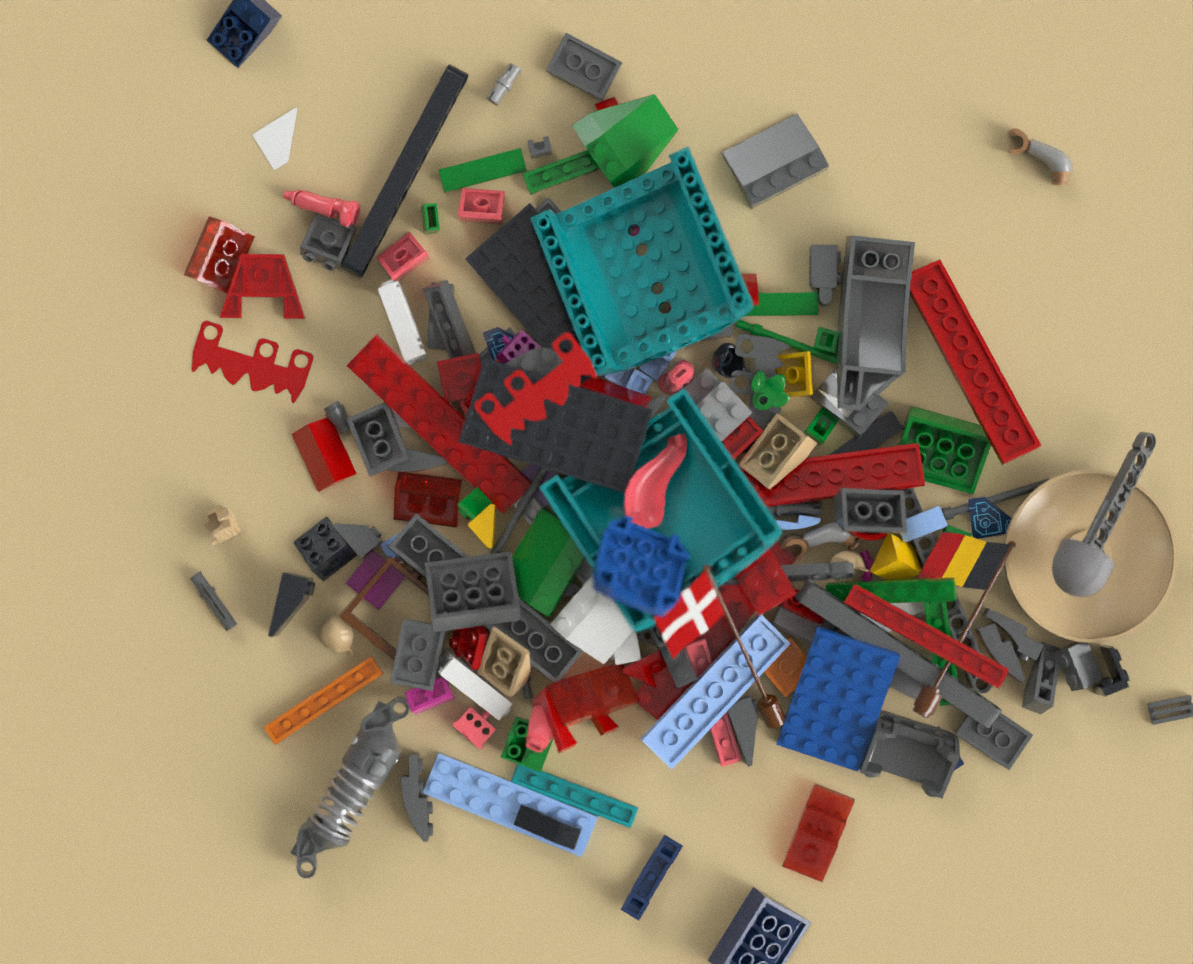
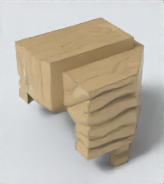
(222, 525)

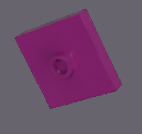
(383, 587)

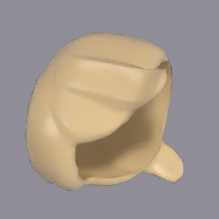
(853, 557)
(337, 634)

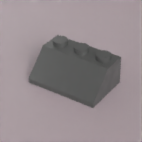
(870, 510)

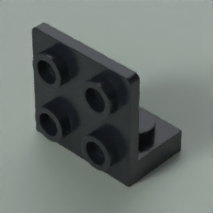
(324, 549)
(1119, 676)

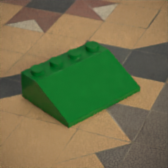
(949, 448)
(546, 563)

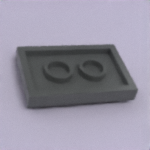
(584, 66)
(417, 655)
(1000, 742)

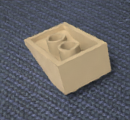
(777, 451)
(505, 663)

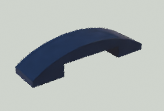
(651, 877)

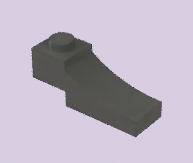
(1025, 646)

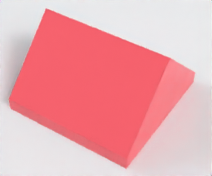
(481, 206)
(403, 257)

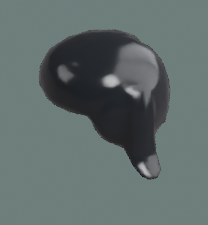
(726, 361)

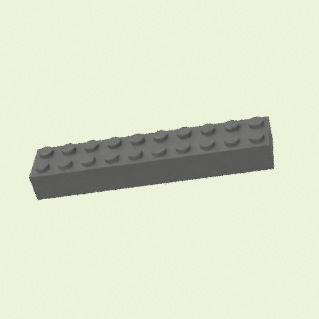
(547, 648)

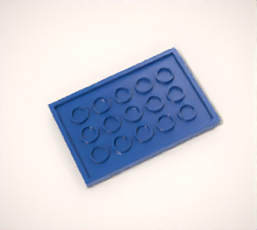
(838, 699)

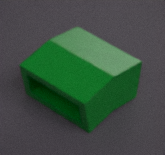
(432, 206)

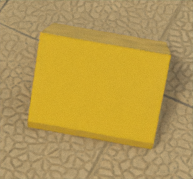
(797, 374)
(484, 525)
(896, 560)

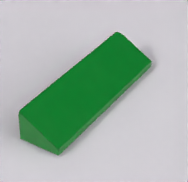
(482, 170)
(786, 304)

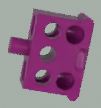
(515, 347)

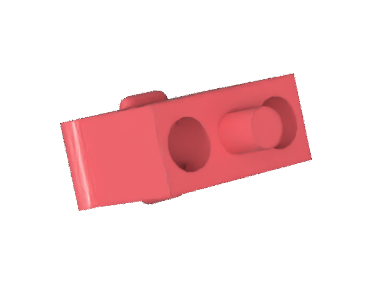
(471, 732)

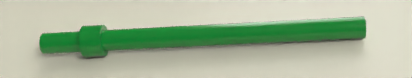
(758, 330)

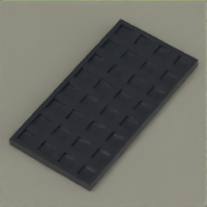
(522, 279)
(584, 438)

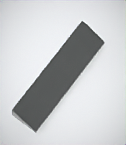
(448, 319)

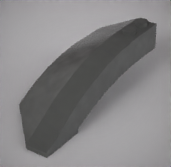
(872, 318)

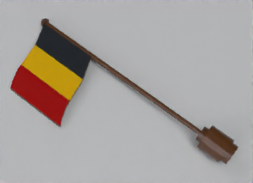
(973, 566)

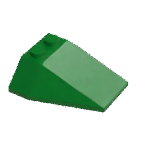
(626, 137)

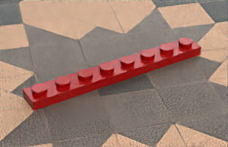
(926, 636)

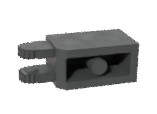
(823, 271)

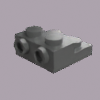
(327, 242)

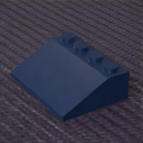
(760, 933)

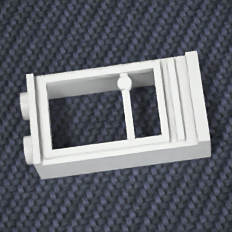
(402, 322)

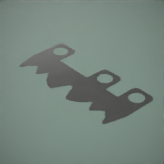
(765, 352)

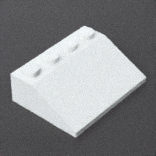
(593, 623)

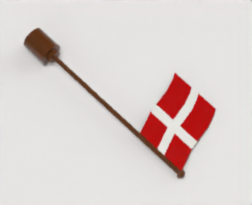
(693, 615)

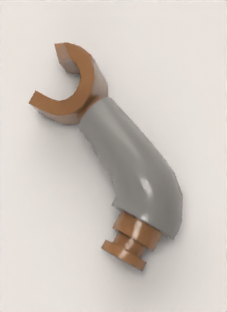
(1055, 159)
(827, 533)

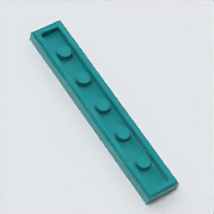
(575, 795)

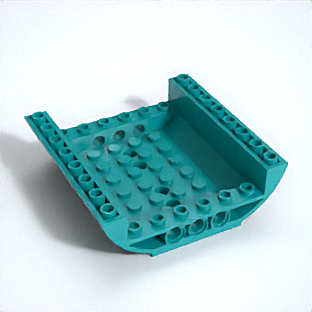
(612, 286)

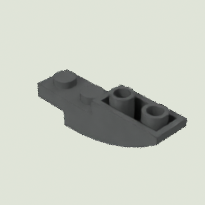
(680, 666)
(417, 806)

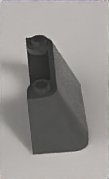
(912, 752)

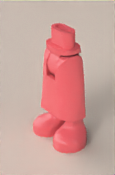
(327, 206)
(676, 378)
(539, 732)

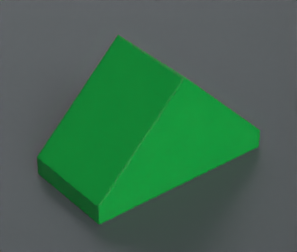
(820, 427)

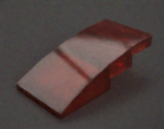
(592, 694)
(818, 832)

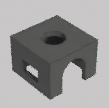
(540, 148)

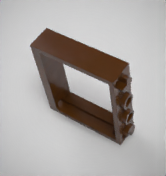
(359, 625)

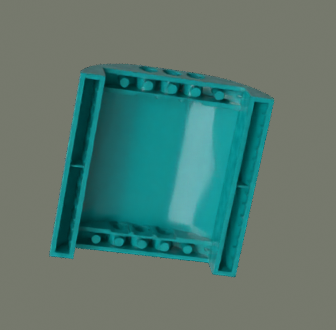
(705, 504)

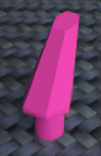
(868, 563)

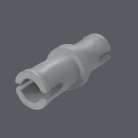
(503, 84)

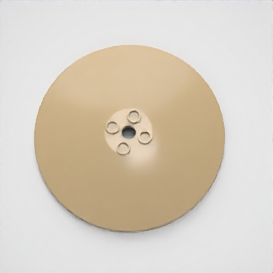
(1139, 545)

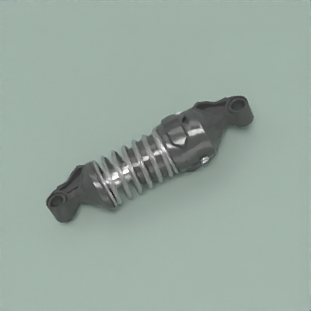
(363, 771)

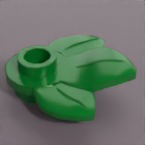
(771, 389)

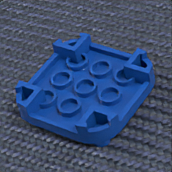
(639, 567)

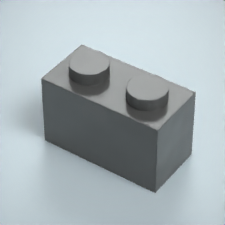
(1079, 665)

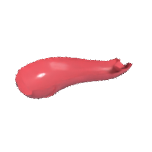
(646, 489)

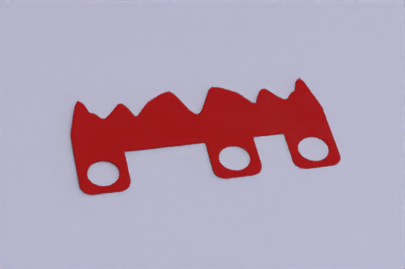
(260, 368)
(530, 400)

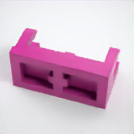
(423, 700)

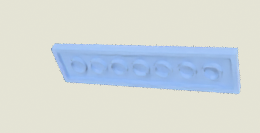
(714, 692)
(499, 798)

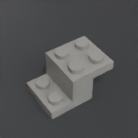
(717, 403)

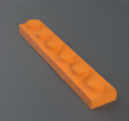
(323, 700)

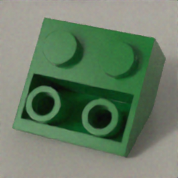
(517, 751)

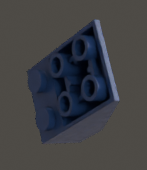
(243, 29)

